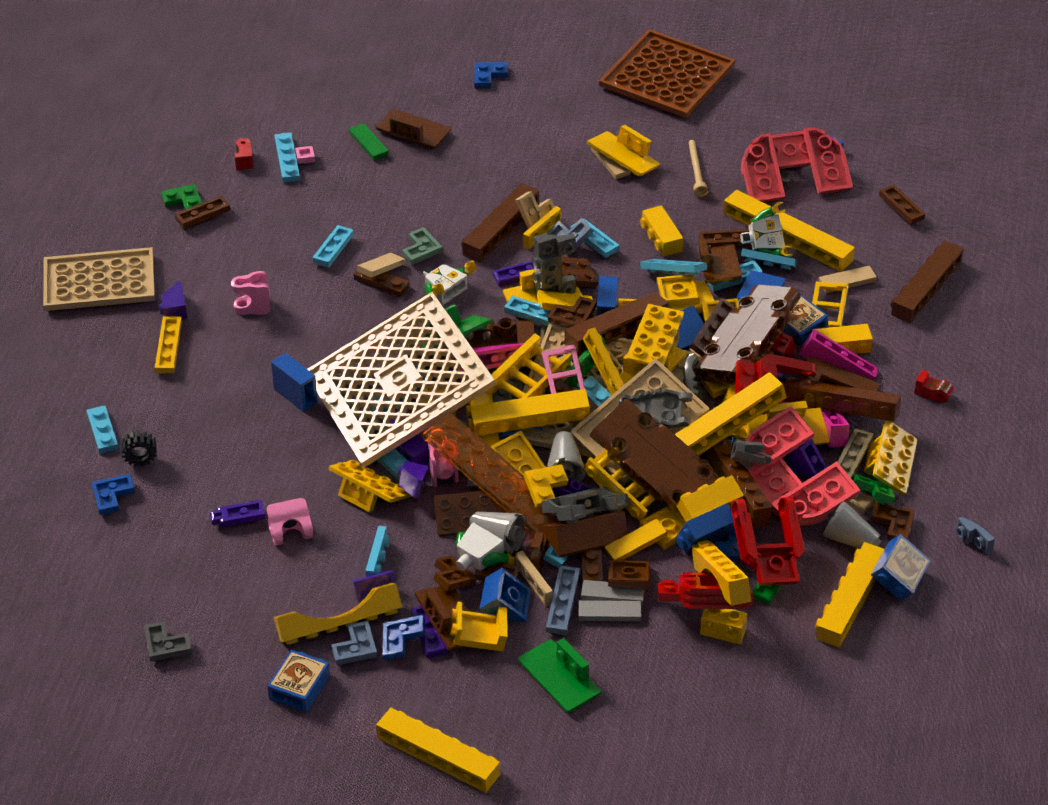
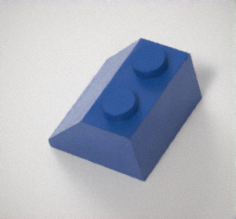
(505, 590)

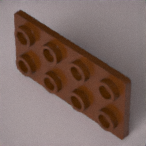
(413, 128)
(721, 262)
(835, 375)
(455, 510)
(438, 607)

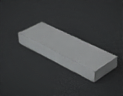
(601, 592)
(609, 610)

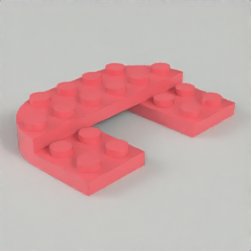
(789, 150)
(815, 496)

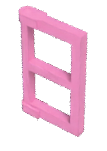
(576, 372)

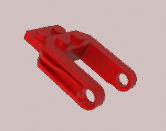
(749, 372)
(773, 562)
(697, 592)

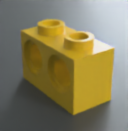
(724, 624)

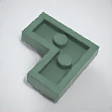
(423, 248)

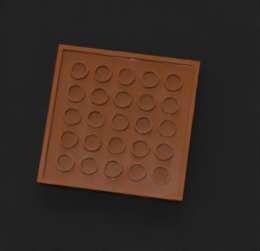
(667, 73)

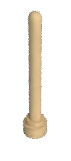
(700, 187)

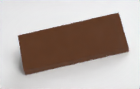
(587, 534)

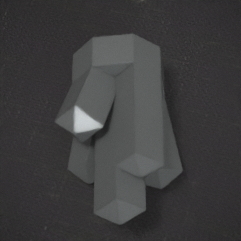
(749, 453)

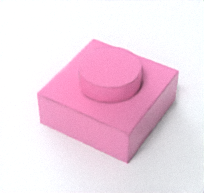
(305, 155)

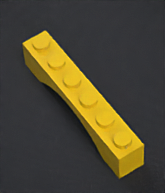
(730, 578)
(379, 600)

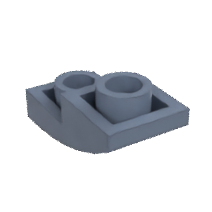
(972, 532)

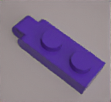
(238, 513)

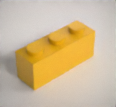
(662, 231)
(853, 337)
(709, 497)

